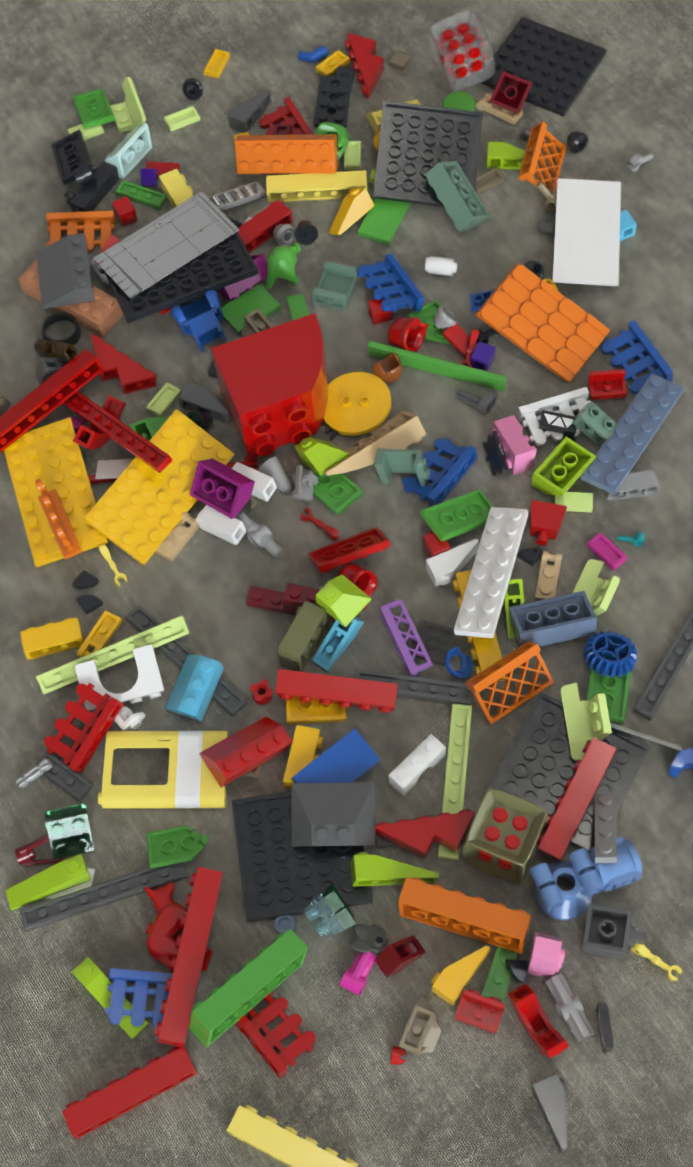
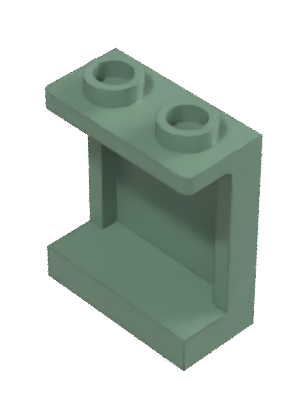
(335, 286)

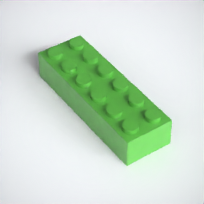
(247, 987)

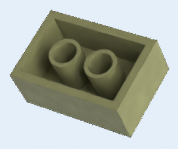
(302, 636)

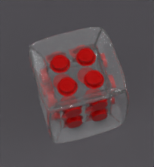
(461, 50)

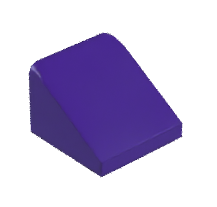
(149, 177)

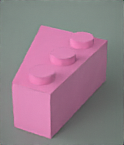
(518, 453)
(545, 955)

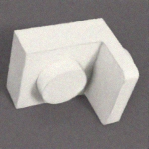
(128, 720)

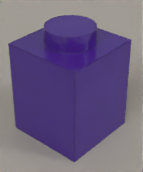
(483, 356)

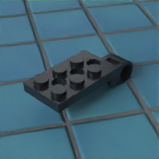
(345, 79)
(78, 169)

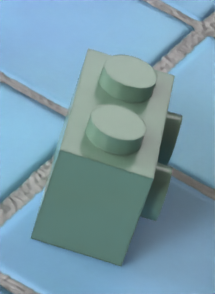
(595, 423)

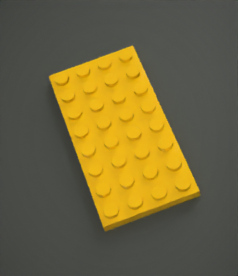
(59, 463)
(147, 504)

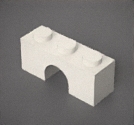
(426, 755)

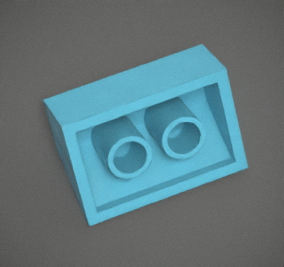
(195, 687)

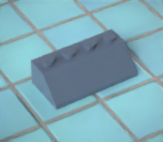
(553, 619)

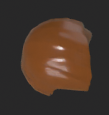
(388, 369)

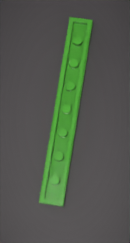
(439, 366)

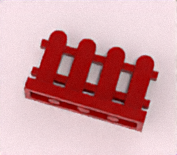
(283, 113)
(90, 741)
(265, 1045)

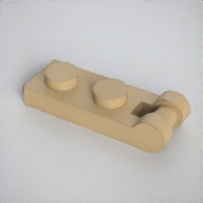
(497, 111)
(178, 537)
(548, 576)

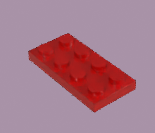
(349, 549)

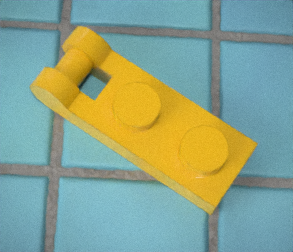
(100, 634)

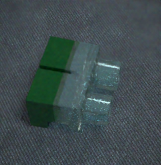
(332, 910)

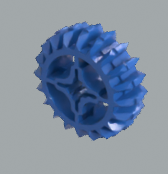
(609, 657)

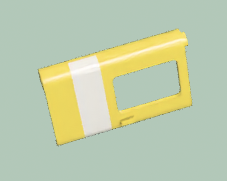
(189, 778)

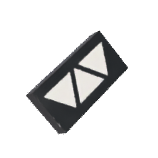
(557, 423)
(604, 1027)

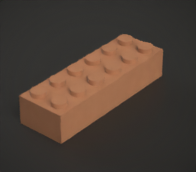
(95, 315)

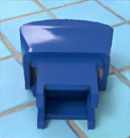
(201, 319)

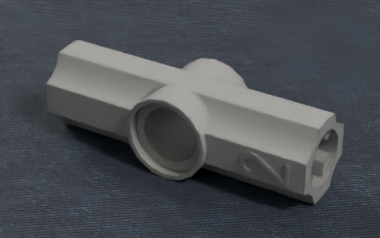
(569, 1008)

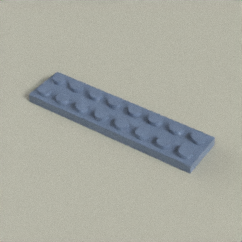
(633, 434)

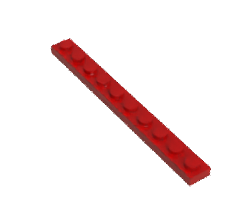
(118, 432)

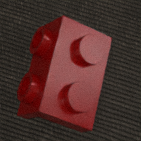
(607, 384)
(480, 1011)

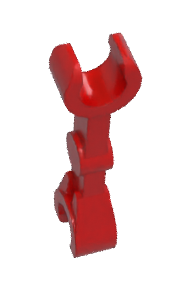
(472, 339)
(330, 531)

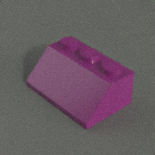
(233, 291)
(221, 487)

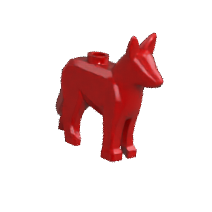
(166, 925)

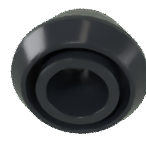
(192, 89)
(577, 141)

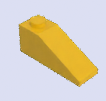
(352, 209)
(455, 977)

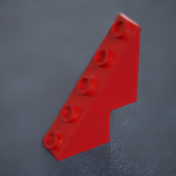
(365, 62)
(119, 365)
(420, 834)

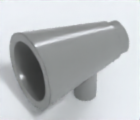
(274, 469)

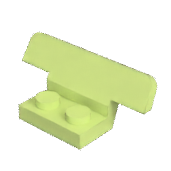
(128, 113)
(597, 590)
(584, 719)

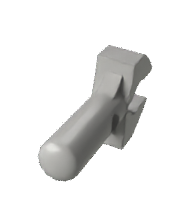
(637, 159)

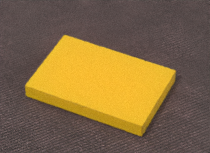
(313, 712)

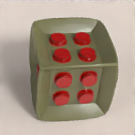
(504, 835)

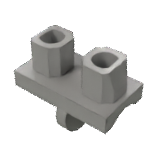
(304, 482)

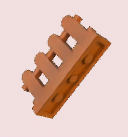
(82, 221)
(58, 521)

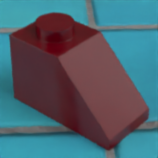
(399, 955)

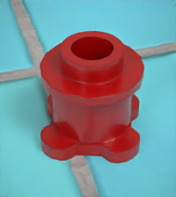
(261, 688)

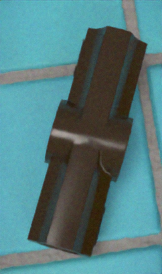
(55, 349)

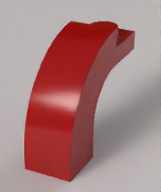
(90, 436)
(535, 1022)

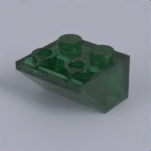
(69, 831)

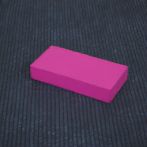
(606, 551)

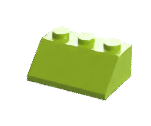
(562, 468)

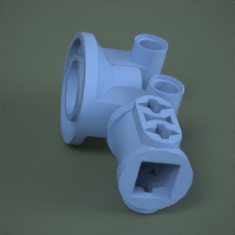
(587, 879)

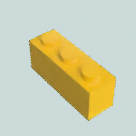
(52, 638)
(302, 752)

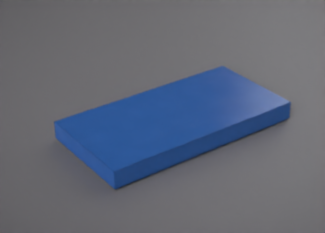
(341, 762)

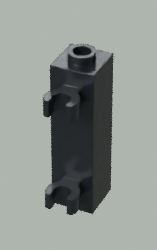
(95, 190)

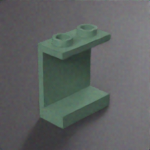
(401, 462)

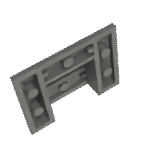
(333, 814)

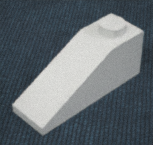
(445, 565)

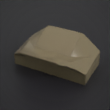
(255, 322)
(421, 1032)

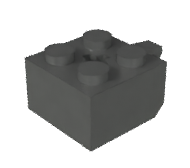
(621, 932)

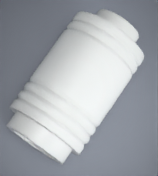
(440, 266)

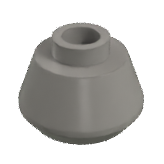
(284, 234)
(444, 318)

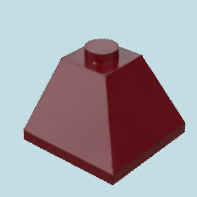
(511, 92)

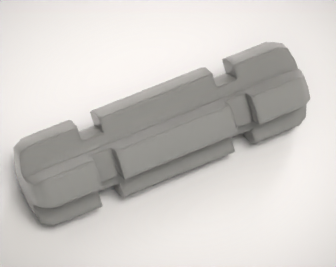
(33, 773)

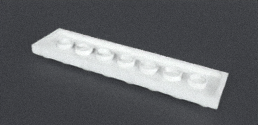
(491, 572)

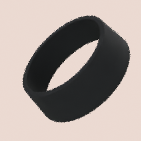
(73, 339)

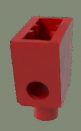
(545, 520)

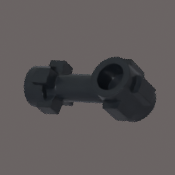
(483, 336)

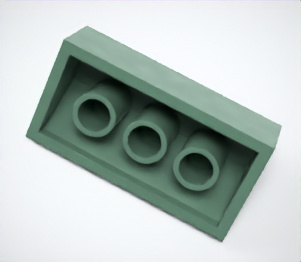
(457, 195)

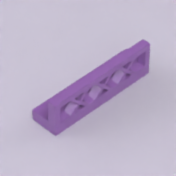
(398, 641)

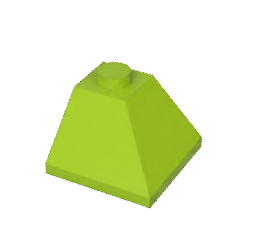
(319, 454)
(342, 599)

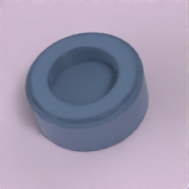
(284, 923)

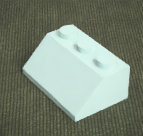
(130, 150)

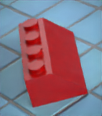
(246, 750)

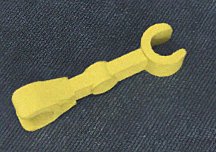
(106, 555)
(641, 950)

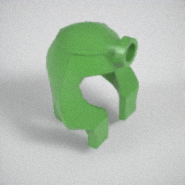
(342, 135)
(281, 264)

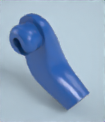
(314, 55)

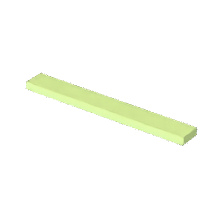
(114, 653)
(456, 768)

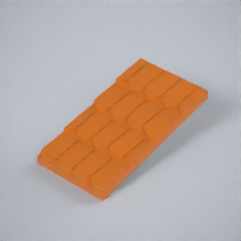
(542, 322)

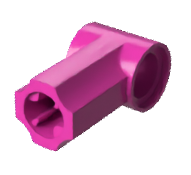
(356, 976)

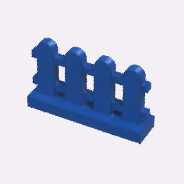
(400, 285)
(644, 346)
(451, 473)
(141, 990)

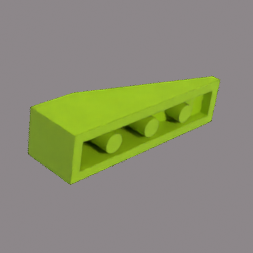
(380, 871)
(49, 882)
(97, 985)

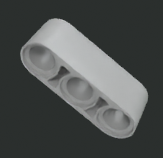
(637, 485)

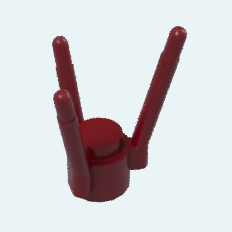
(26, 853)

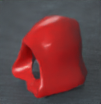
(407, 333)
(361, 577)

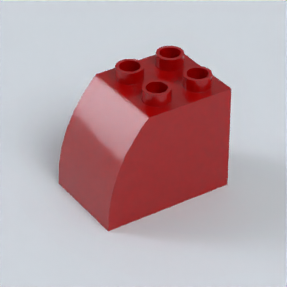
(274, 384)

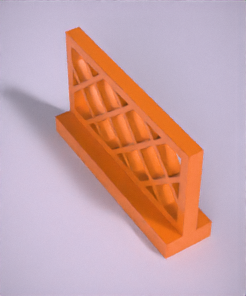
(533, 154)
(499, 670)

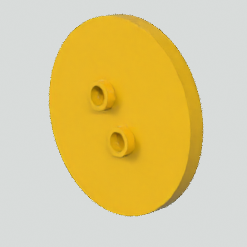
(357, 403)

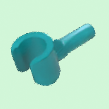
(638, 540)

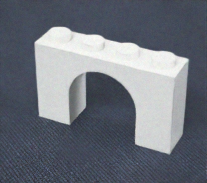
(233, 529)
(148, 682)

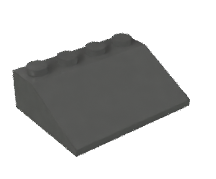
(65, 272)

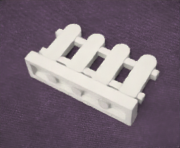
(563, 404)

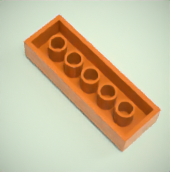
(286, 154)
(464, 915)

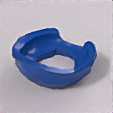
(466, 663)

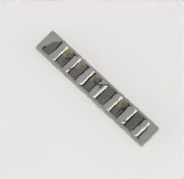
(238, 196)

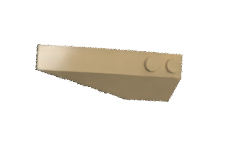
(393, 434)

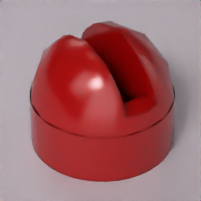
(395, 1055)

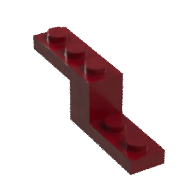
(279, 601)

